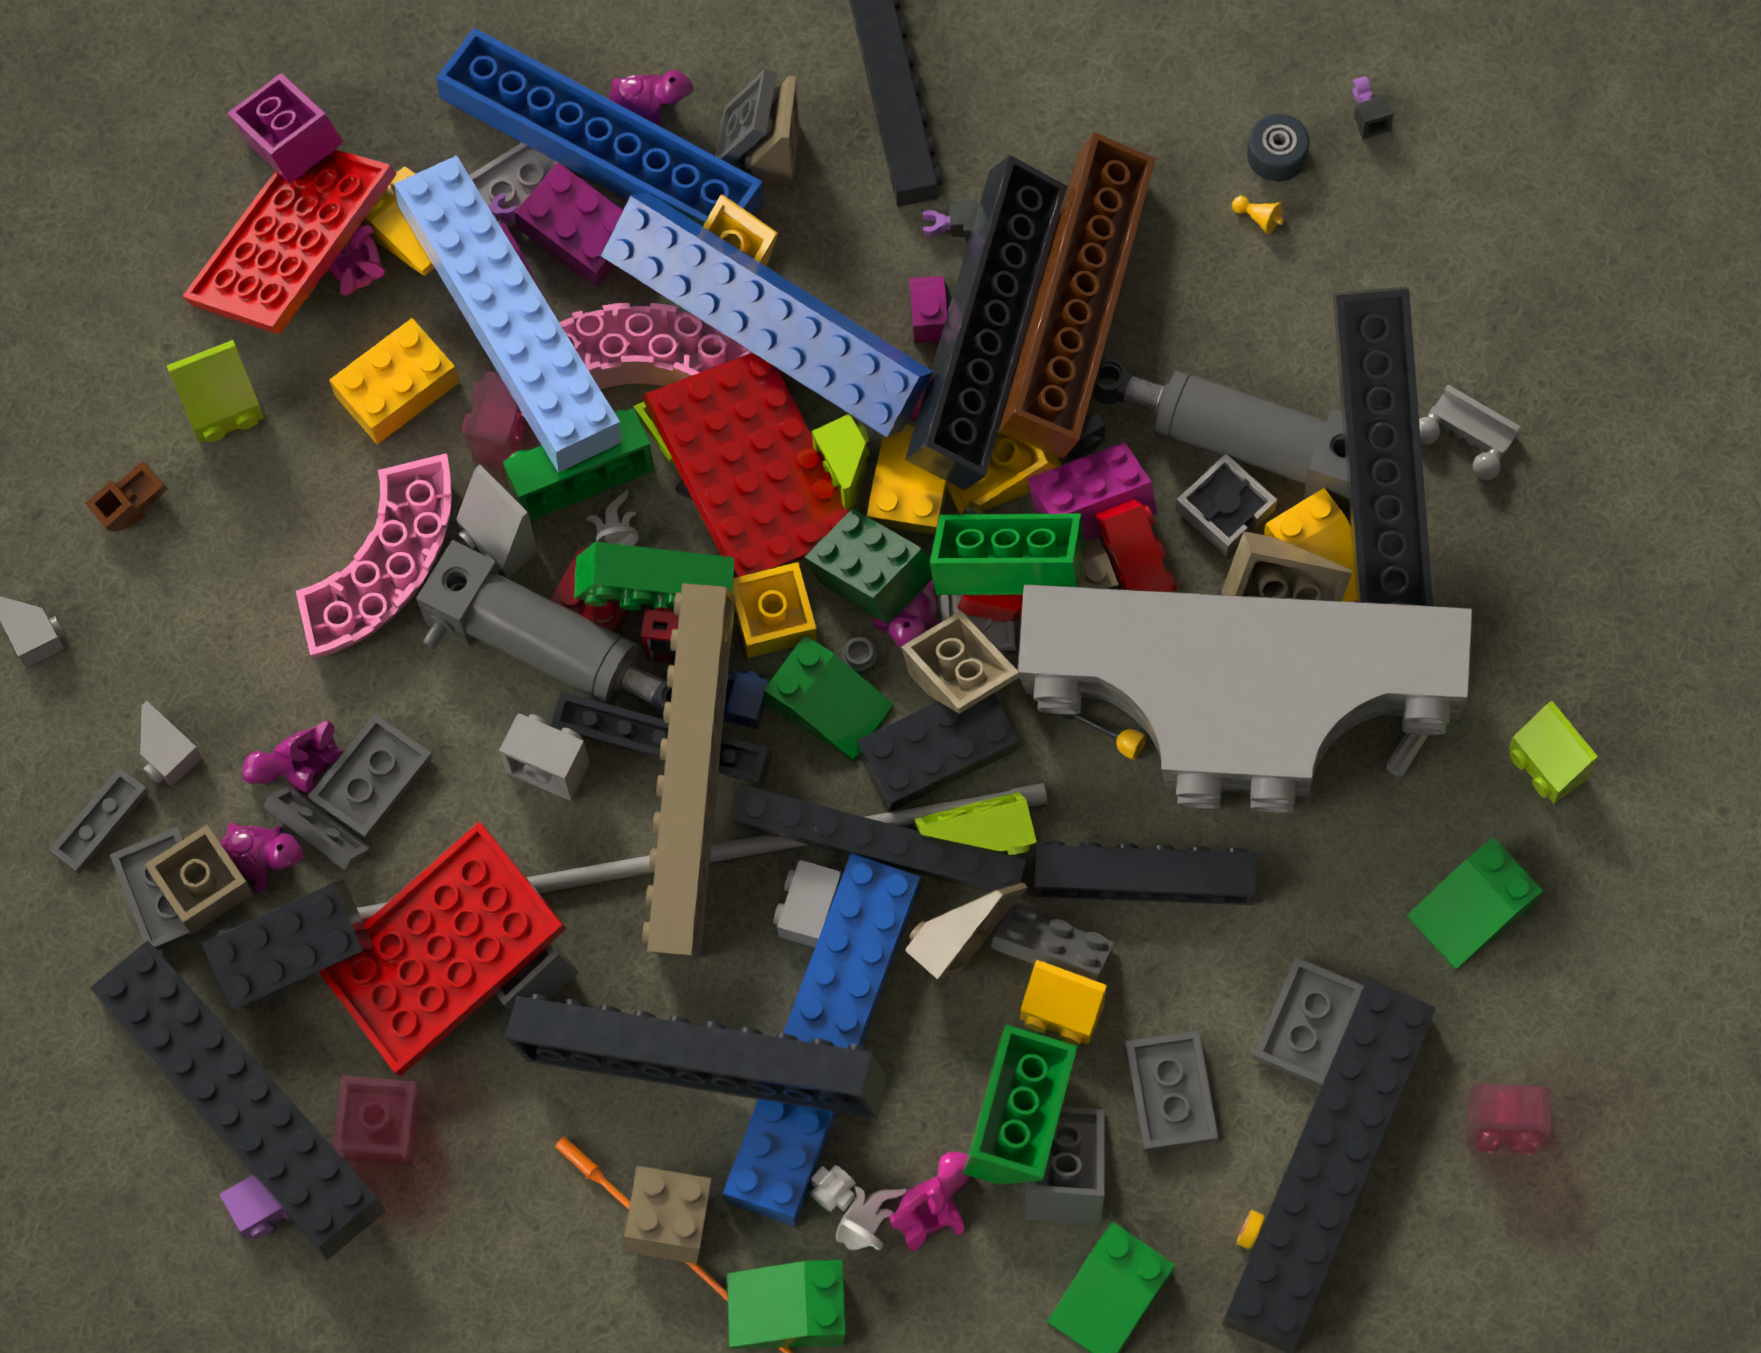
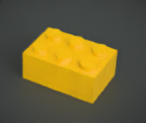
(394, 381)

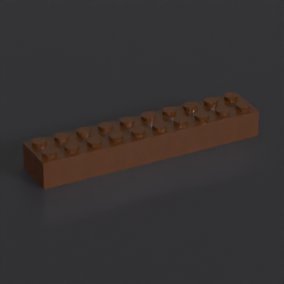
(1077, 296)

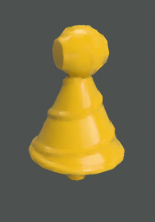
(1264, 214)

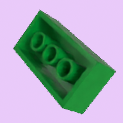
(544, 490)
(1006, 552)
(644, 575)

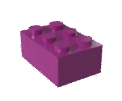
(285, 128)
(570, 222)
(1092, 486)

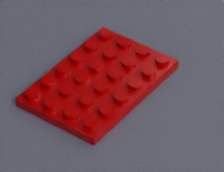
(289, 241)
(748, 462)
(443, 948)

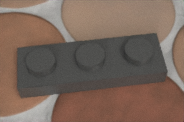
(98, 820)
(316, 827)

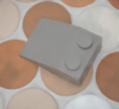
(495, 524)

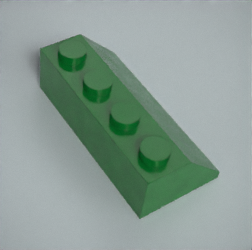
(1020, 1108)

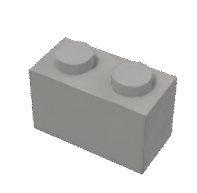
(807, 902)

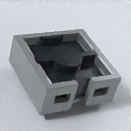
(1225, 504)

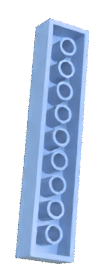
(508, 314)

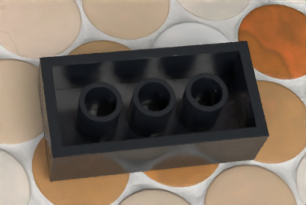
(935, 749)
(287, 944)

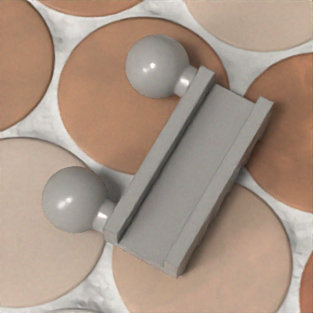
(1475, 424)

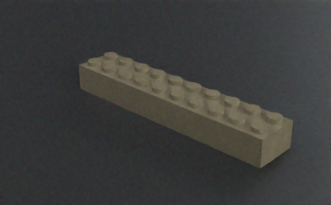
(690, 771)

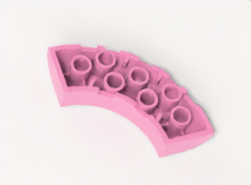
(647, 344)
(389, 563)

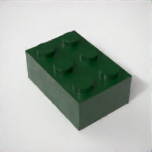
(870, 566)

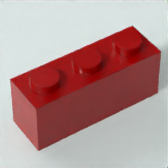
(1133, 549)

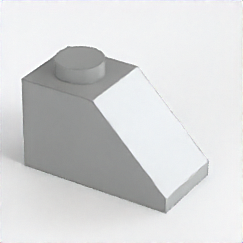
(30, 631)
(165, 748)

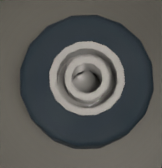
(1282, 159)

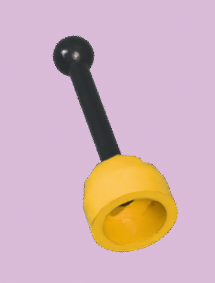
(1128, 742)

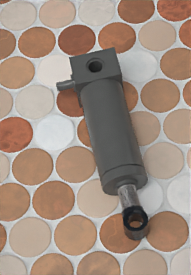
(1239, 426)
(472, 600)

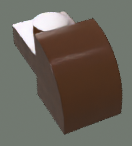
(123, 502)

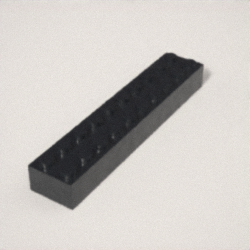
(986, 323)
(1383, 446)
(698, 1055)
(238, 1100)
(1329, 1167)

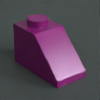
(928, 308)

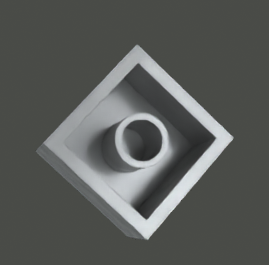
(545, 755)

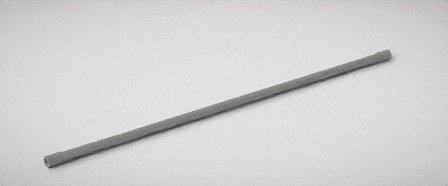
(1034, 795)

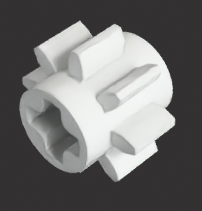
(832, 1188)

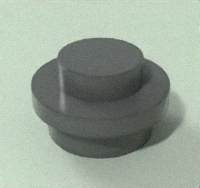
(859, 654)

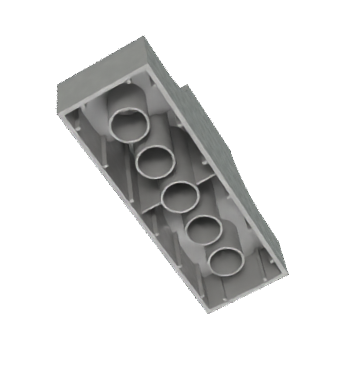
(1243, 685)

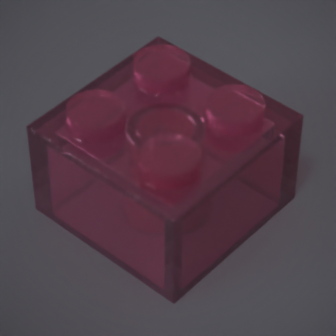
(496, 422)
(1508, 1117)
(377, 1120)

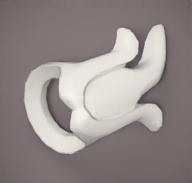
(864, 1218)

